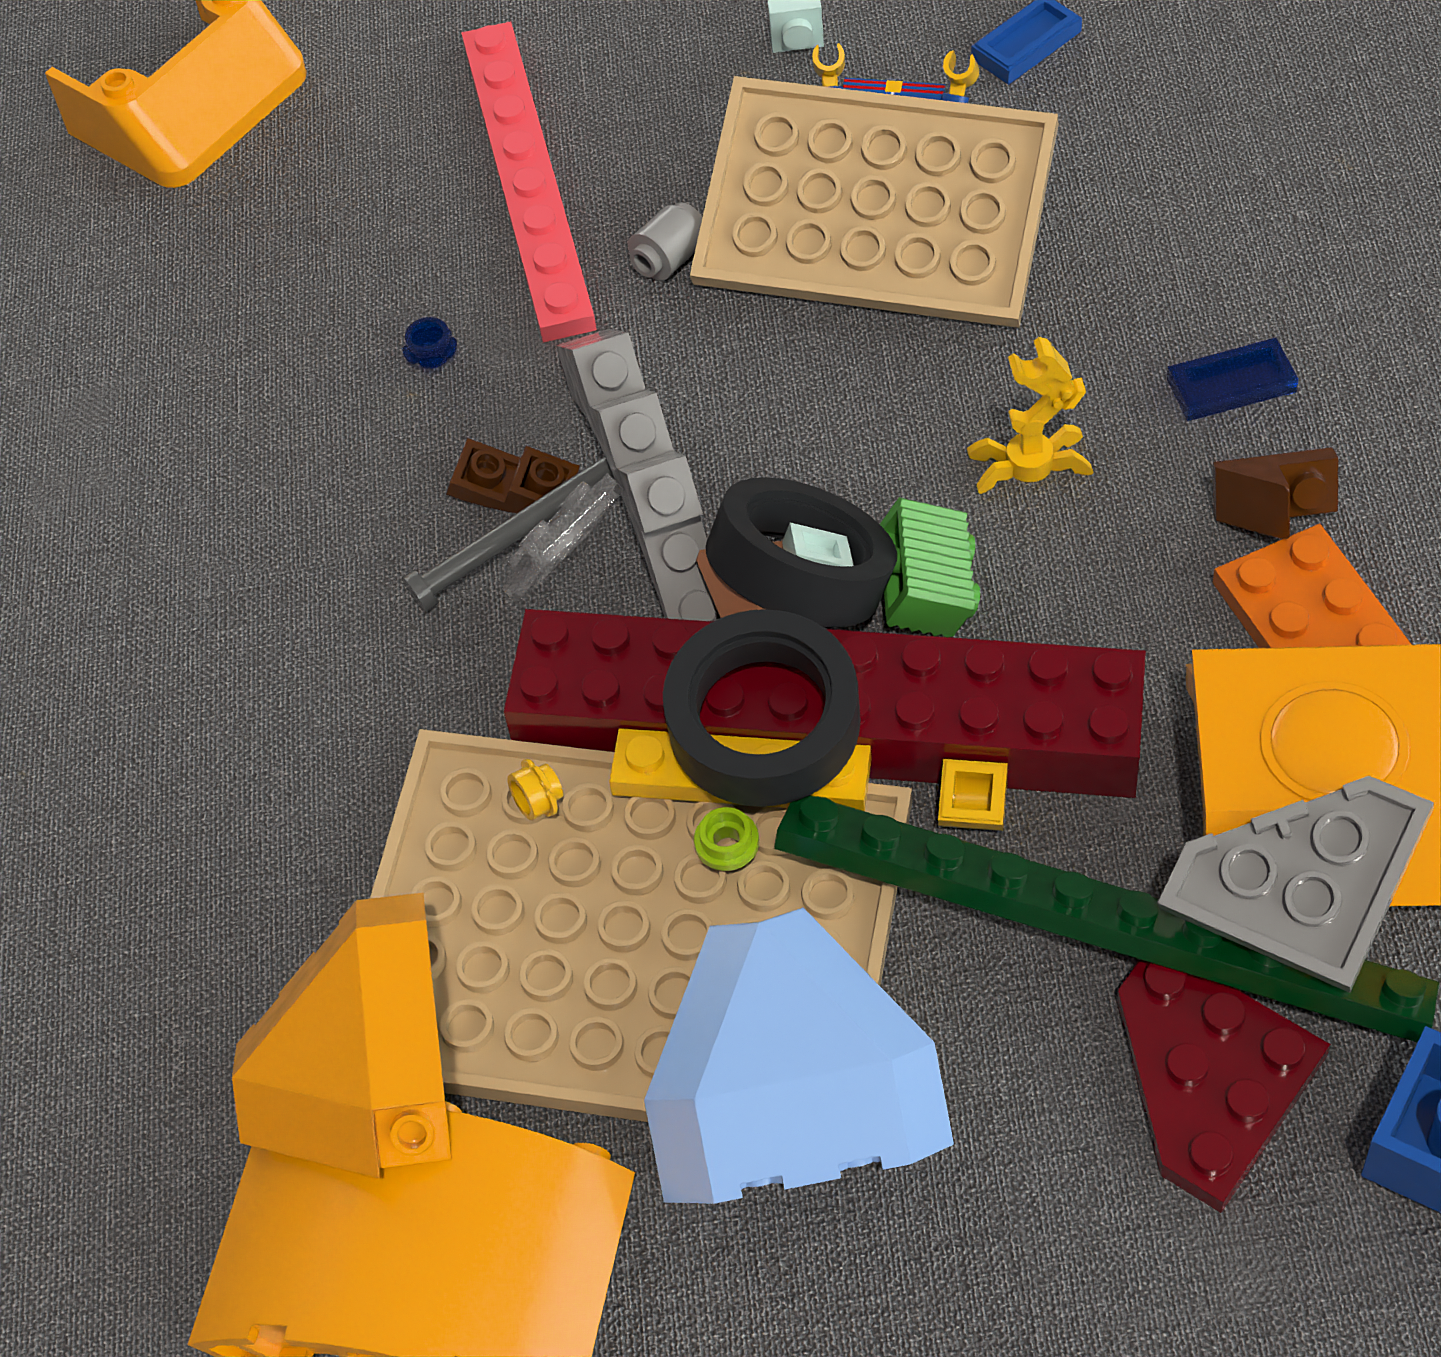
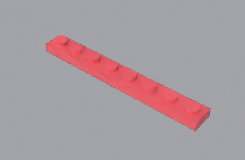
(528, 183)

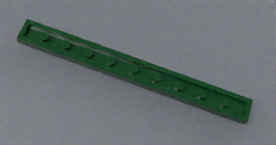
(1089, 912)

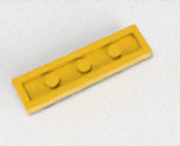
(648, 769)

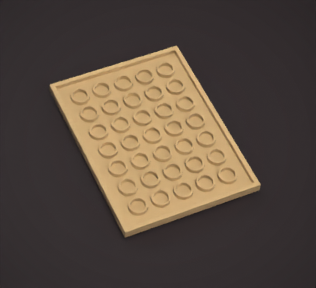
(580, 929)

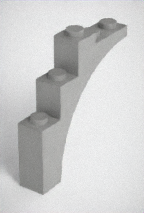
(654, 477)

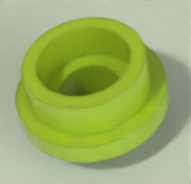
(722, 824)

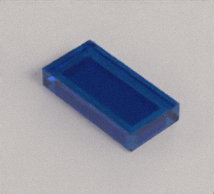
(1232, 379)

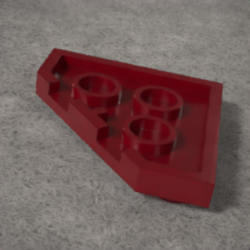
(1211, 1075)

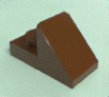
(1272, 488)

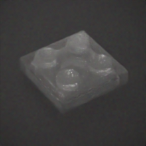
(554, 541)

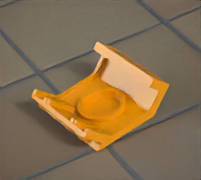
(1316, 718)

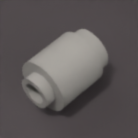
(665, 241)

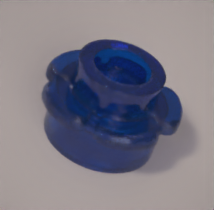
(429, 343)

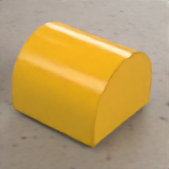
(973, 794)

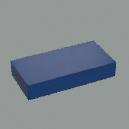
(1026, 39)

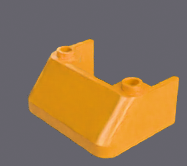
(194, 103)

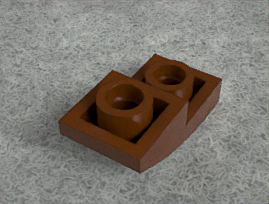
(505, 480)

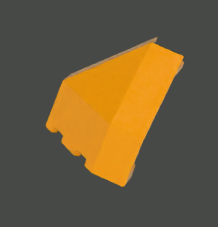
(351, 1050)

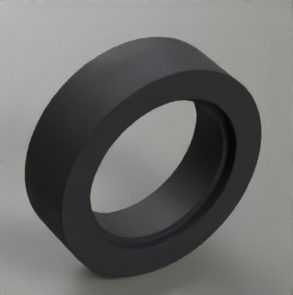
(785, 581)
(749, 639)

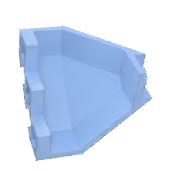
(788, 1068)

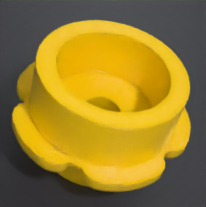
(535, 789)

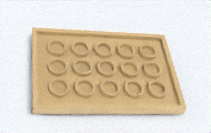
(876, 200)

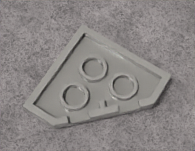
(1304, 877)

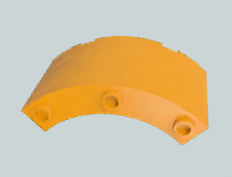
(431, 1260)

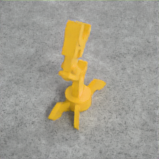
(1031, 454)

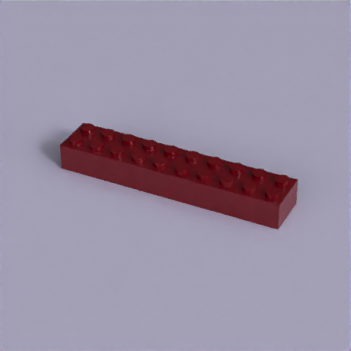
(1048, 710)

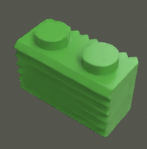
(932, 571)

